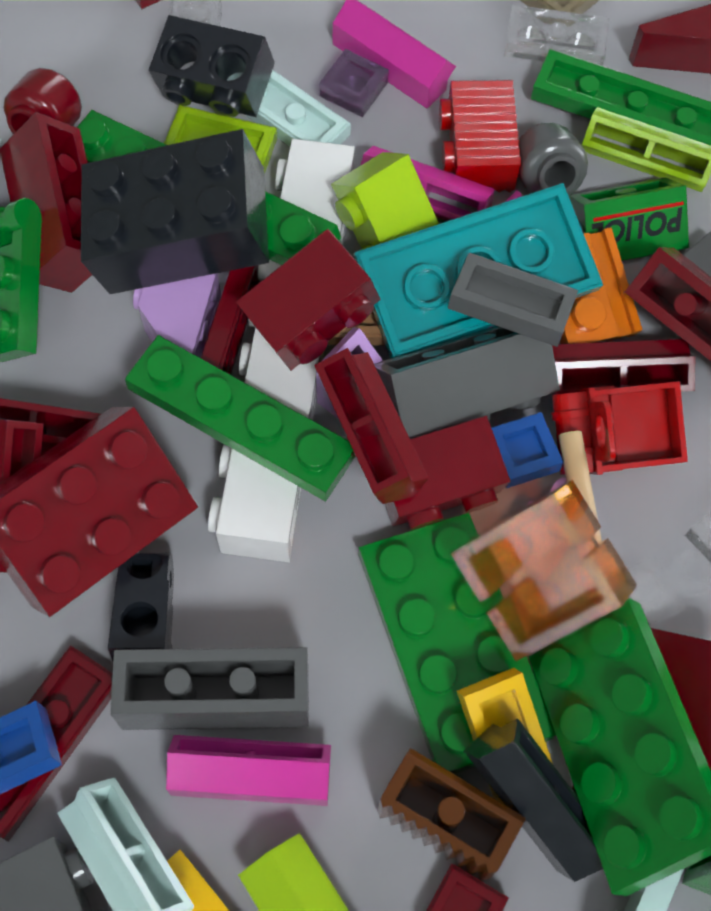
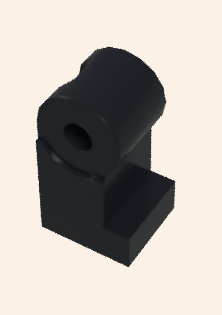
(143, 604)

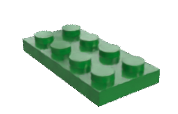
(440, 632)
(628, 748)

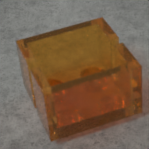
(553, 566)

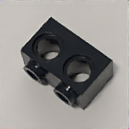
(216, 56)

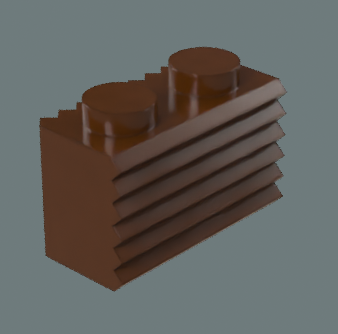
(450, 815)

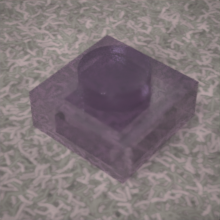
(354, 82)

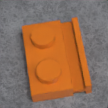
(607, 312)

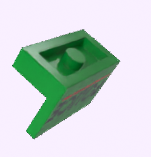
(640, 215)

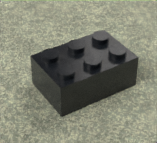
(174, 213)

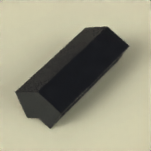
(538, 792)

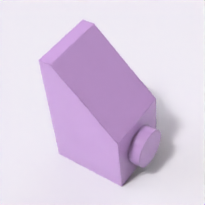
(180, 311)

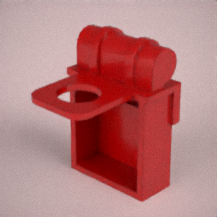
(624, 425)

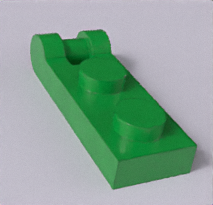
(19, 278)

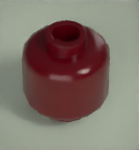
(45, 93)

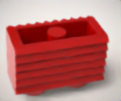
(481, 133)

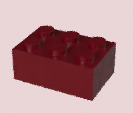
(87, 508)

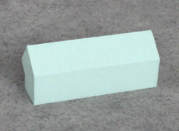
(121, 851)

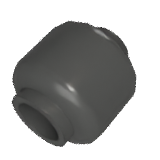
(551, 157)

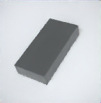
(512, 299)

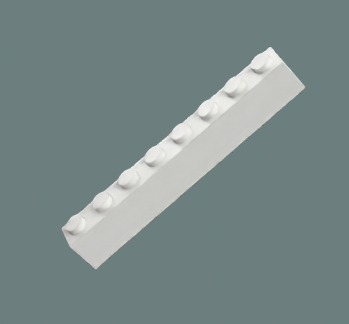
(258, 505)

